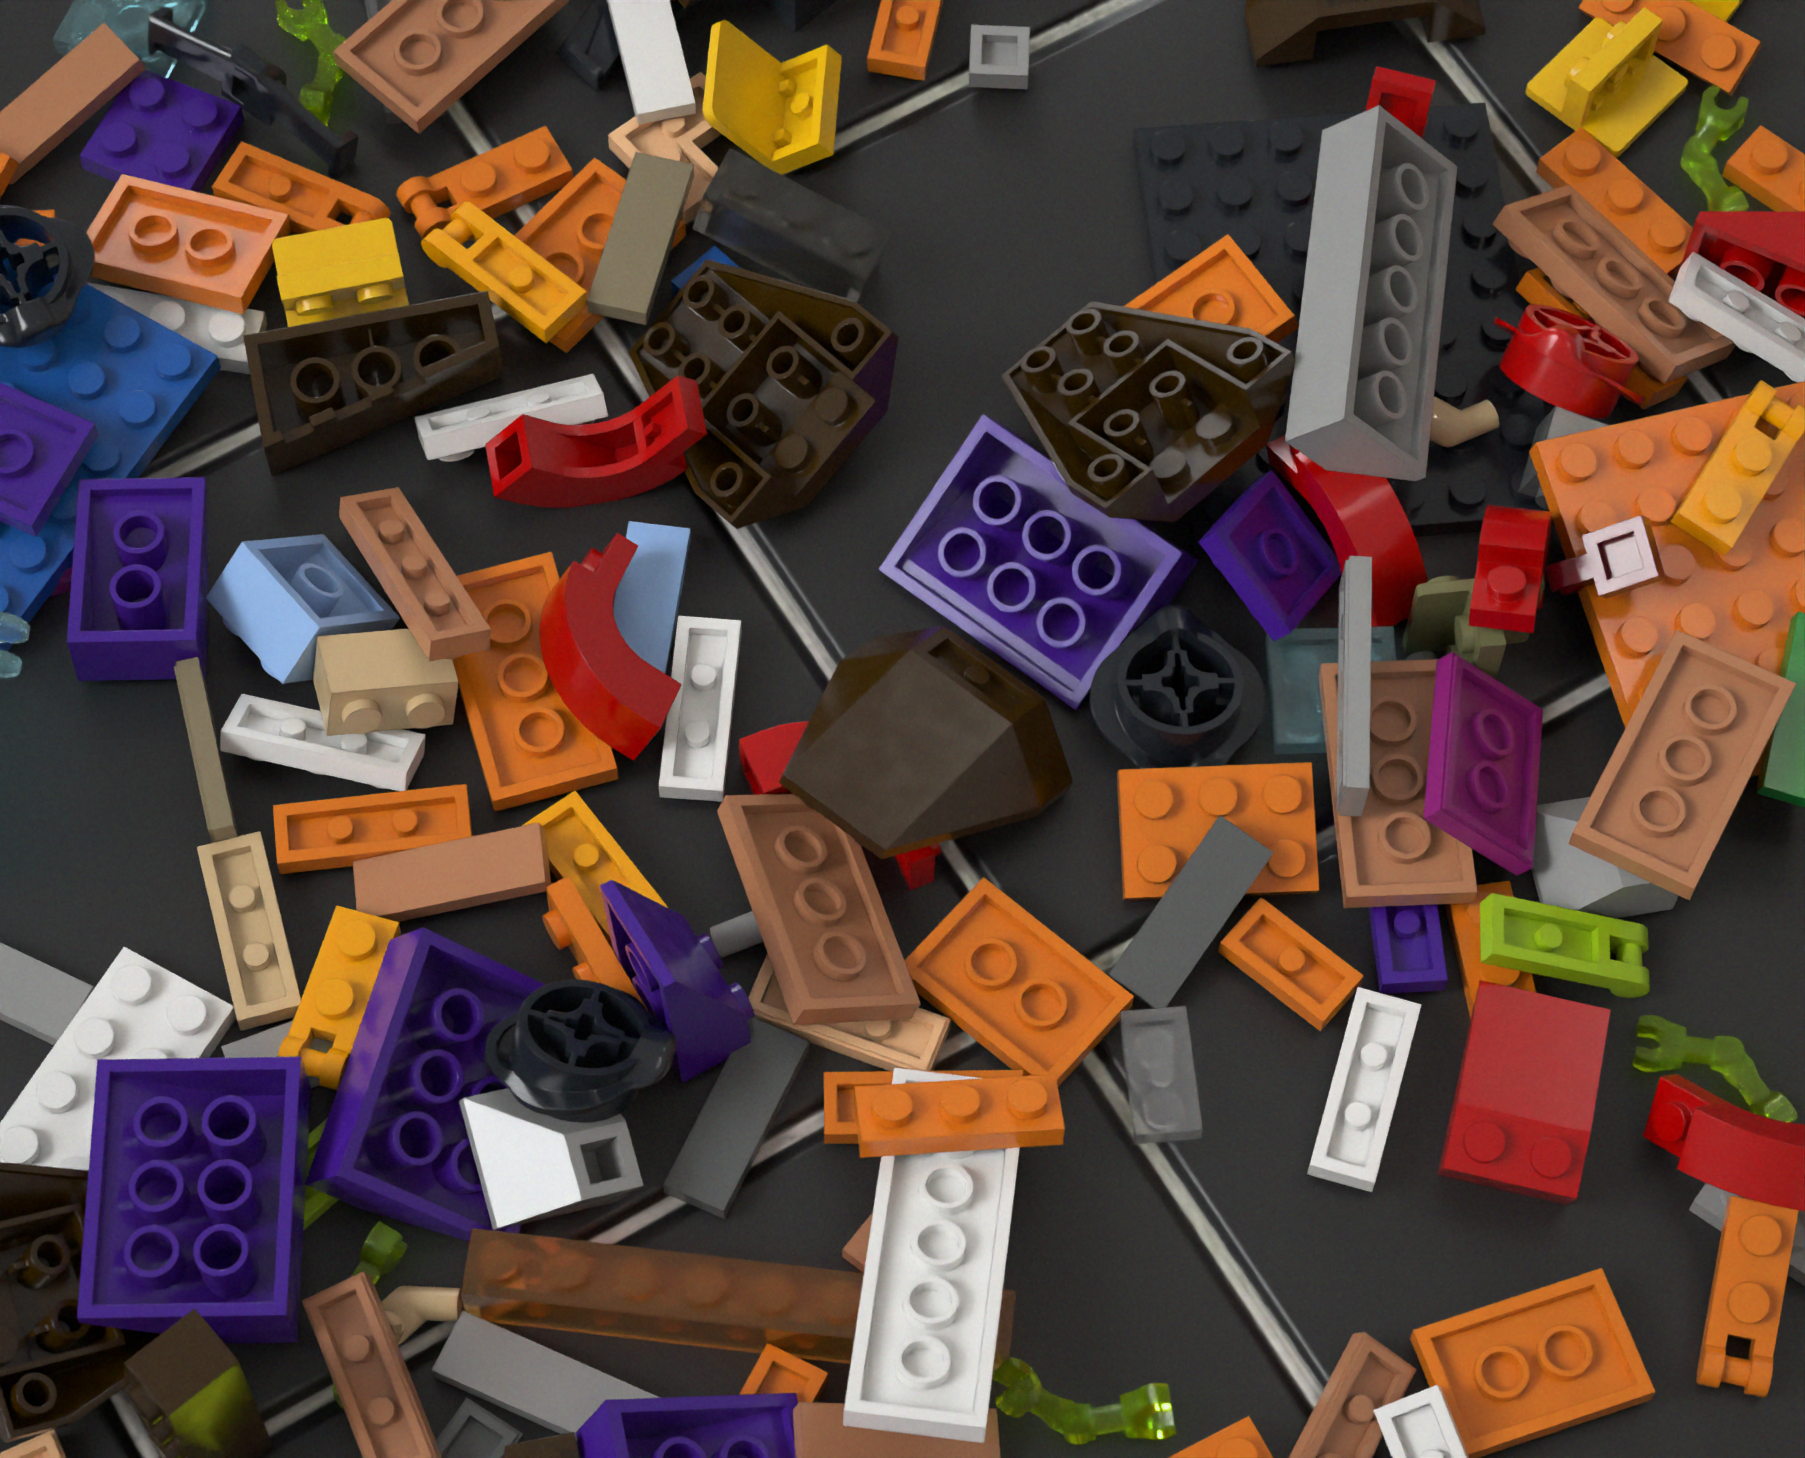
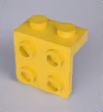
(769, 107)

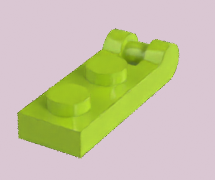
(1564, 944)

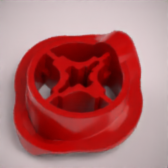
(1568, 361)

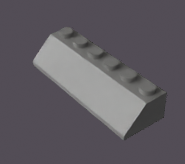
(1372, 300)

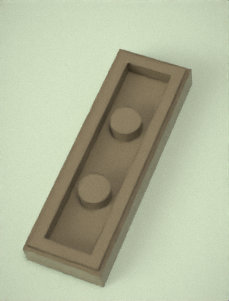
(640, 238)
(205, 750)

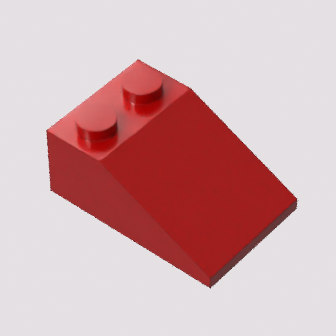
(1758, 249)
(1526, 1093)

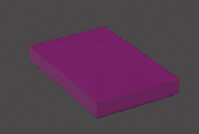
(1483, 764)

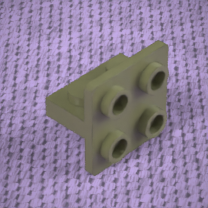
(1441, 622)

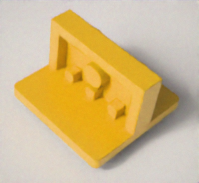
(1609, 81)
(339, 272)

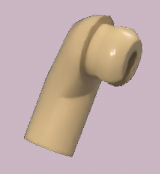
(1456, 426)
(413, 1305)

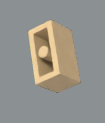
(381, 683)

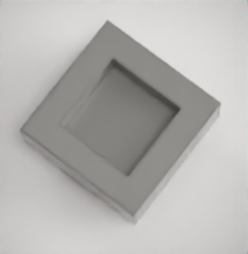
(999, 56)

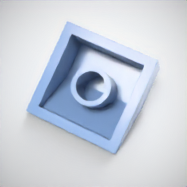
(288, 594)

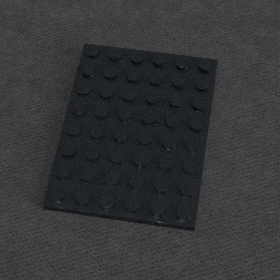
(1261, 190)

